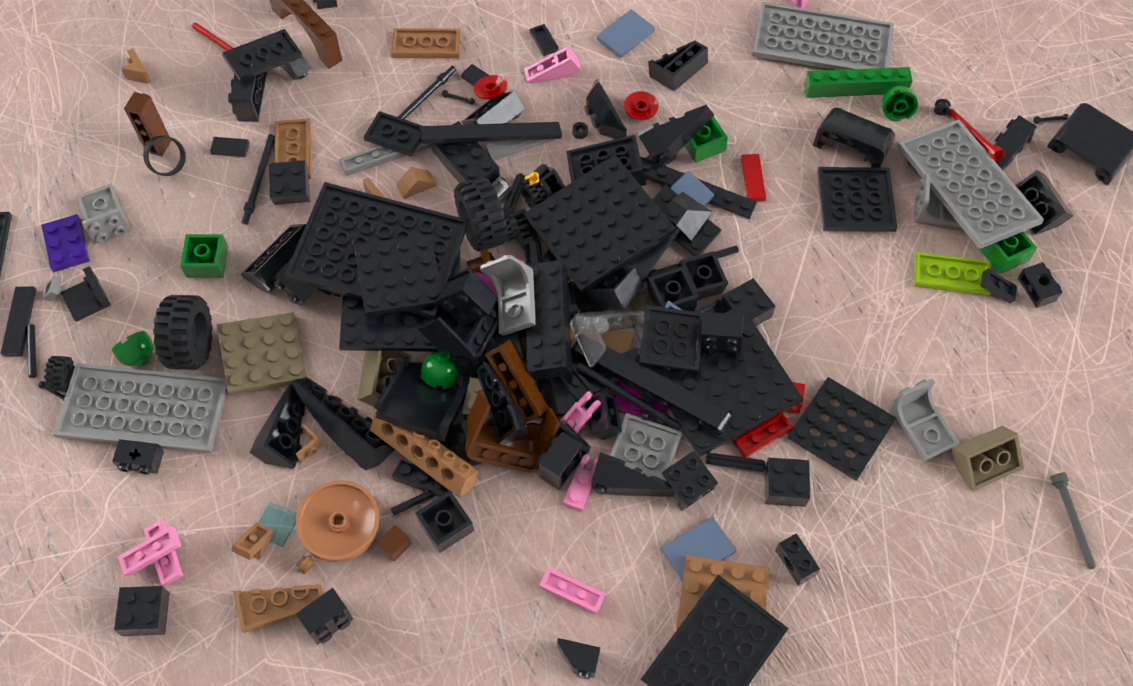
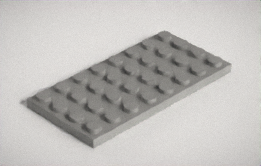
(821, 38)
(970, 184)
(142, 407)

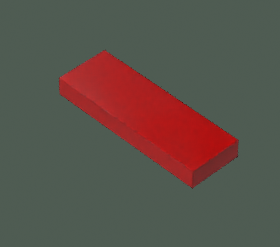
(753, 177)
(763, 435)

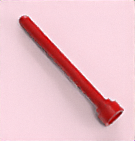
(211, 36)
(994, 151)

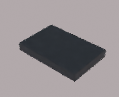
(394, 133)

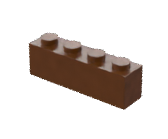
(147, 122)
(517, 380)

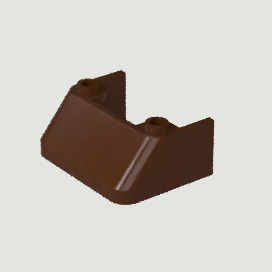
(516, 455)

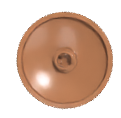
(338, 521)

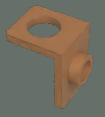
(309, 449)

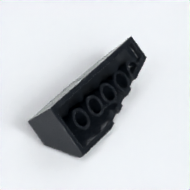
(343, 425)

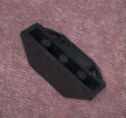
(603, 113)

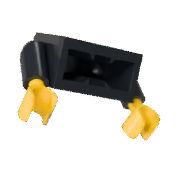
(548, 177)

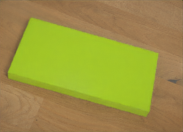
(949, 273)

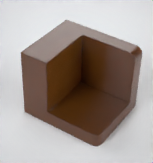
(475, 264)
(394, 542)

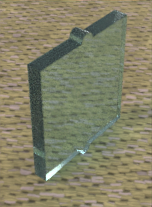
(280, 520)

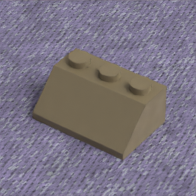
(376, 373)
(988, 457)

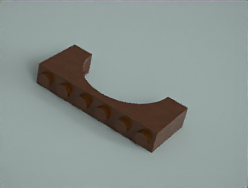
(318, 30)

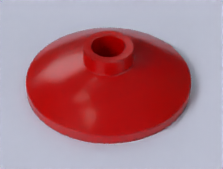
(490, 87)
(641, 105)

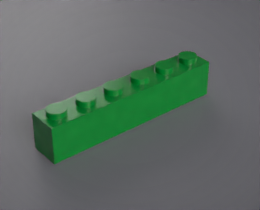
(855, 81)

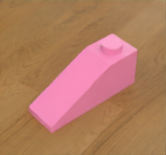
(554, 66)

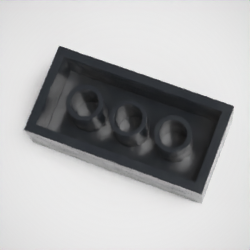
(247, 97)
(466, 160)

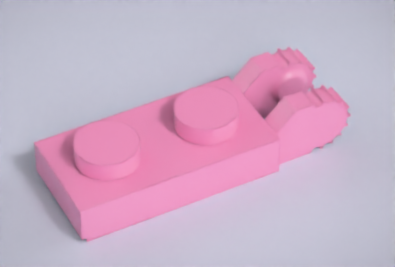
(578, 414)
(580, 486)

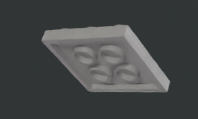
(646, 445)

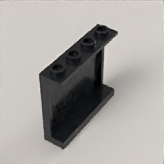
(419, 406)

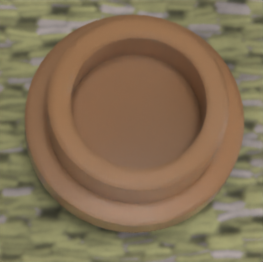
(305, 564)

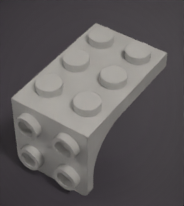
(930, 208)
(103, 214)
(514, 291)
(922, 421)

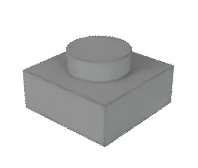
(501, 188)
(52, 288)

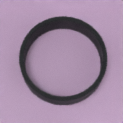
(182, 155)

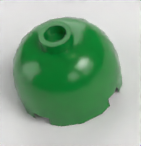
(899, 103)
(134, 350)
(439, 370)

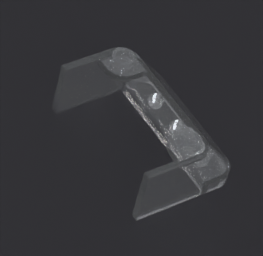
(590, 325)

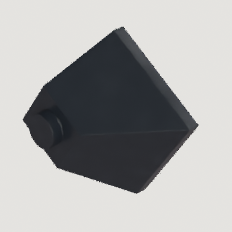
(687, 215)

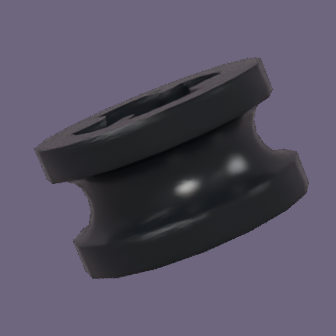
(942, 107)
(580, 125)

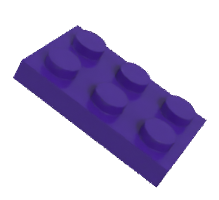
(65, 243)

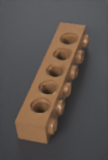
(429, 456)

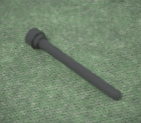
(1060, 482)

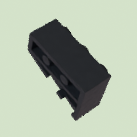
(679, 66)
(1013, 139)

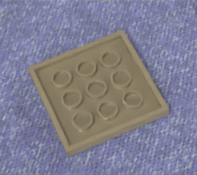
(261, 353)

